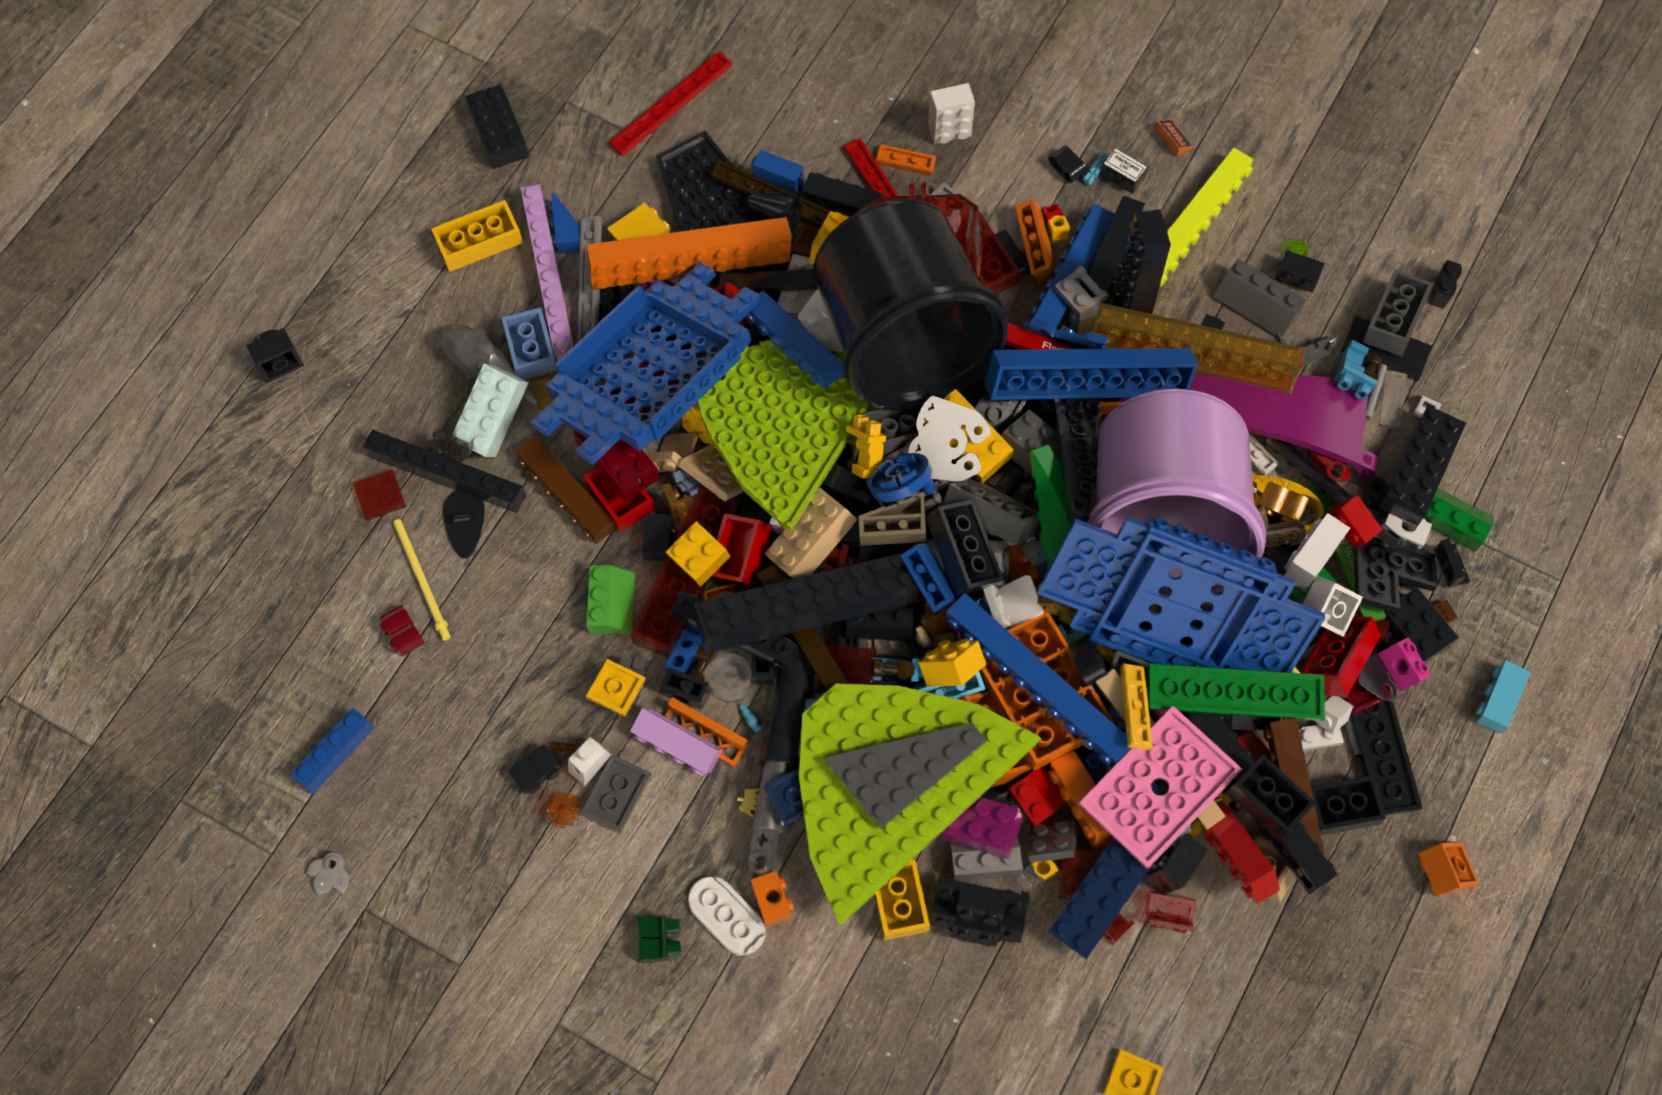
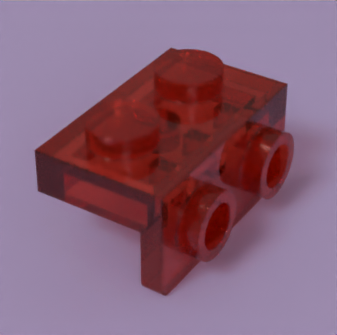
(1170, 911)

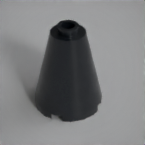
(775, 206)

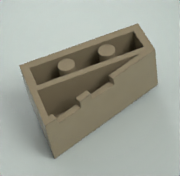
(894, 524)

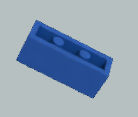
(929, 577)

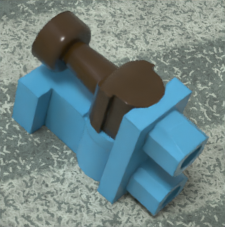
(1353, 375)
(901, 668)

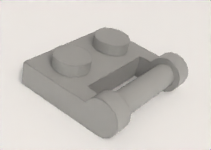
(1076, 296)

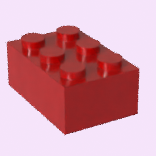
(622, 513)
(746, 544)

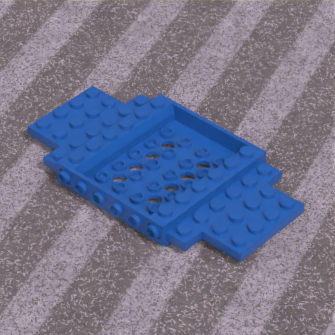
(1120, 575)

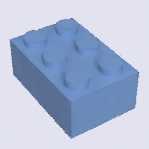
(529, 343)

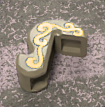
(1277, 533)

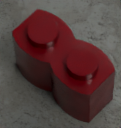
(401, 630)

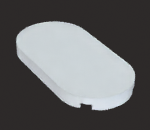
(727, 915)

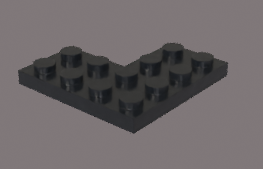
(1382, 568)

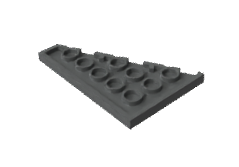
(899, 772)

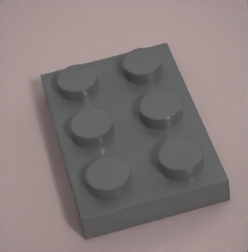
(616, 794)

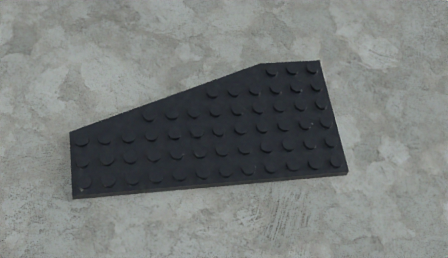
(705, 203)

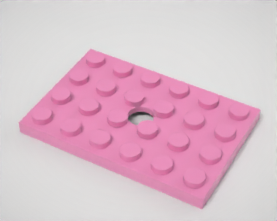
(1150, 822)

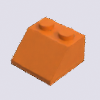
(1448, 868)

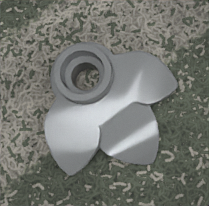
(329, 877)

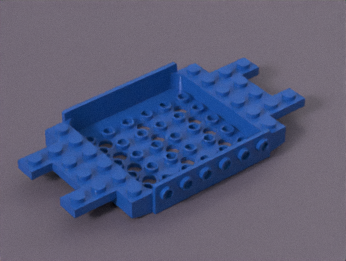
(685, 310)

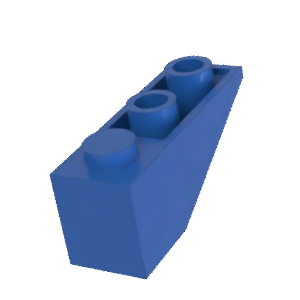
(565, 226)

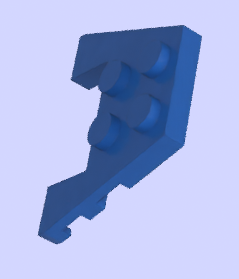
(1068, 336)

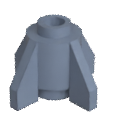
(686, 484)

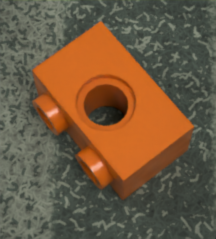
(772, 912)

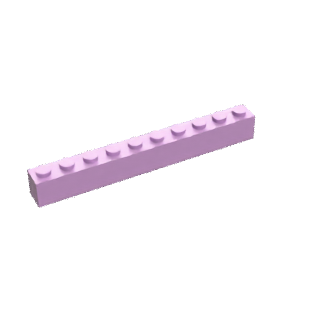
(547, 270)

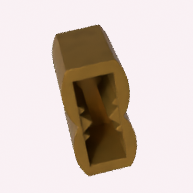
(1282, 502)

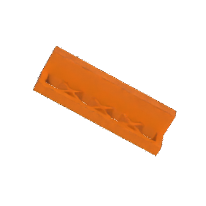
(711, 727)

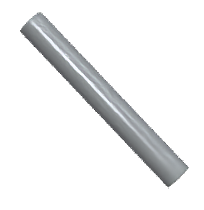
(1375, 392)

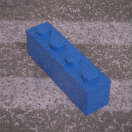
(332, 751)

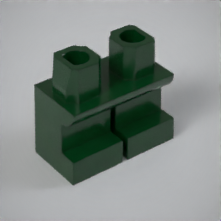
(654, 938)

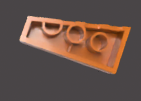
(1074, 786)

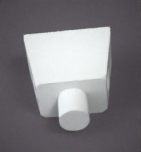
(588, 760)

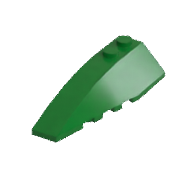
(1051, 500)

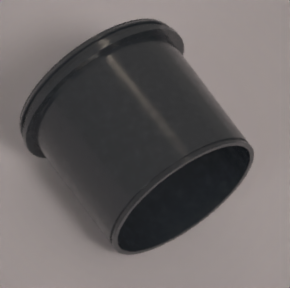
(907, 305)

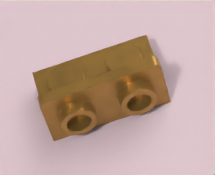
(677, 507)

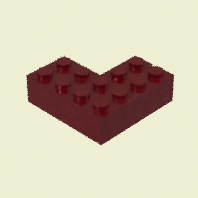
(625, 465)

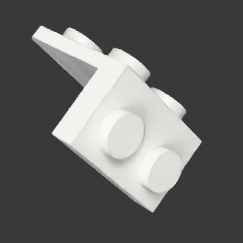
(1013, 602)

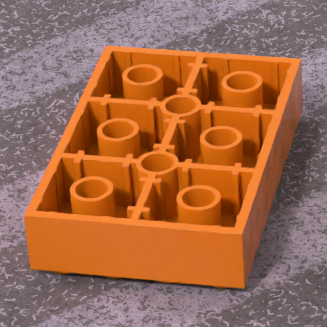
(1016, 705)

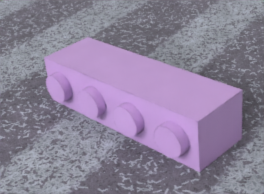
(676, 740)

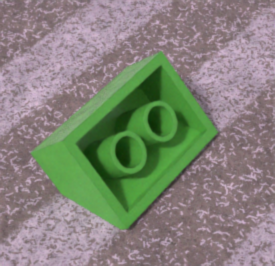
(610, 600)

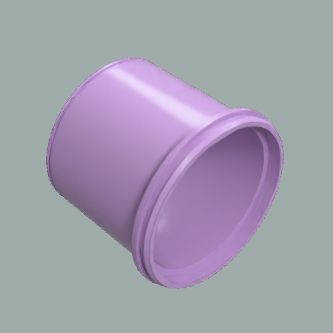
(1182, 462)

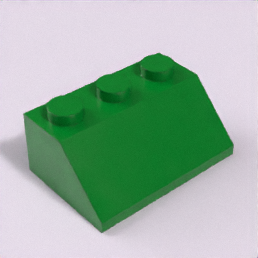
(1459, 520)

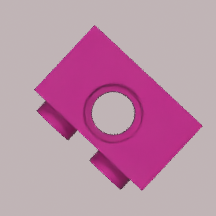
(1404, 675)

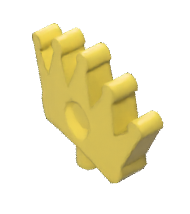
(749, 801)

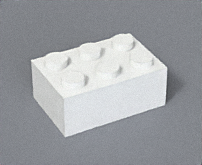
(951, 113)
(1315, 551)

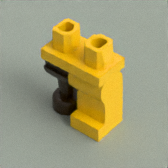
(866, 445)

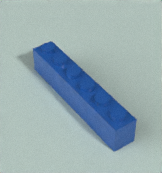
(795, 341)

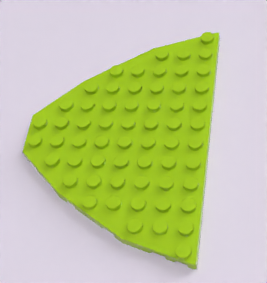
(778, 428)
(843, 840)

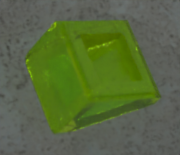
(1298, 246)

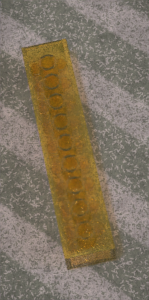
(1216, 350)

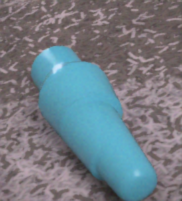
(751, 720)

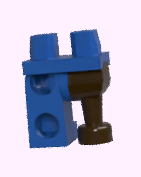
(690, 648)

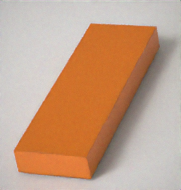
(905, 159)

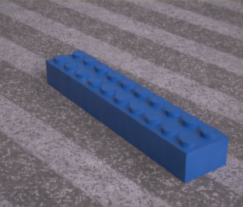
(1087, 372)

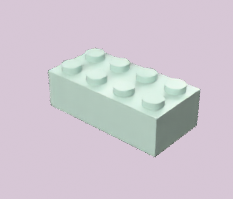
(490, 409)

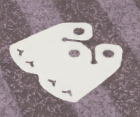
(944, 425)

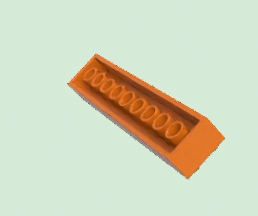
(678, 252)

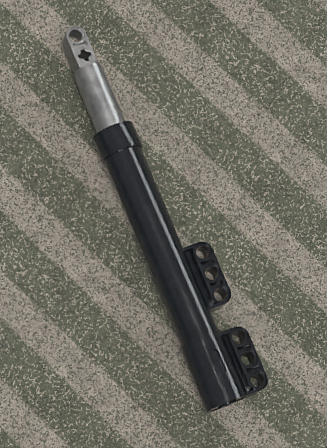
(781, 746)

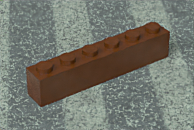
(565, 489)
(1288, 755)

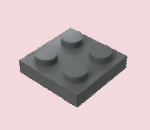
(1052, 841)

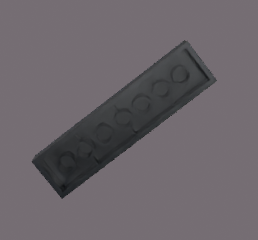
(1143, 262)

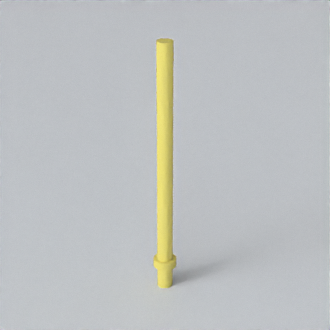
(441, 625)

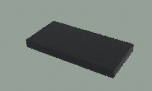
(1410, 363)

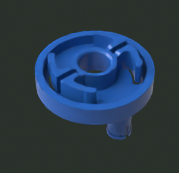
(901, 478)

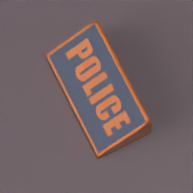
(1173, 136)

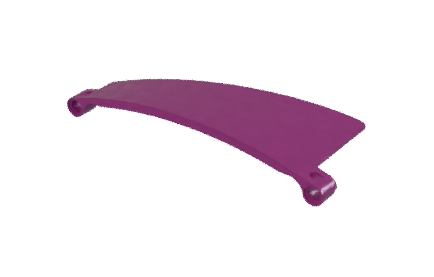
(1311, 416)

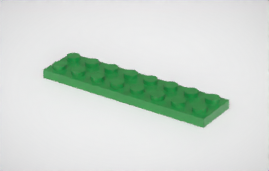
(1235, 692)

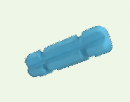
(1094, 170)

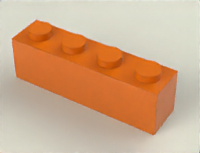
(1036, 240)

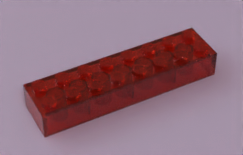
(656, 625)

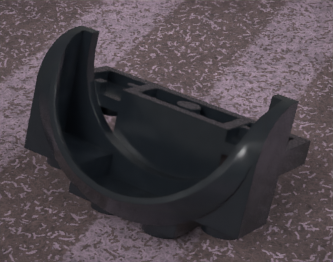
(849, 488)
(979, 912)

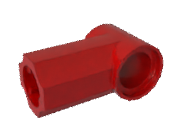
(1329, 466)

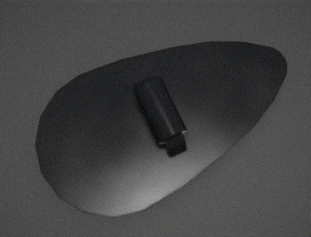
(464, 522)

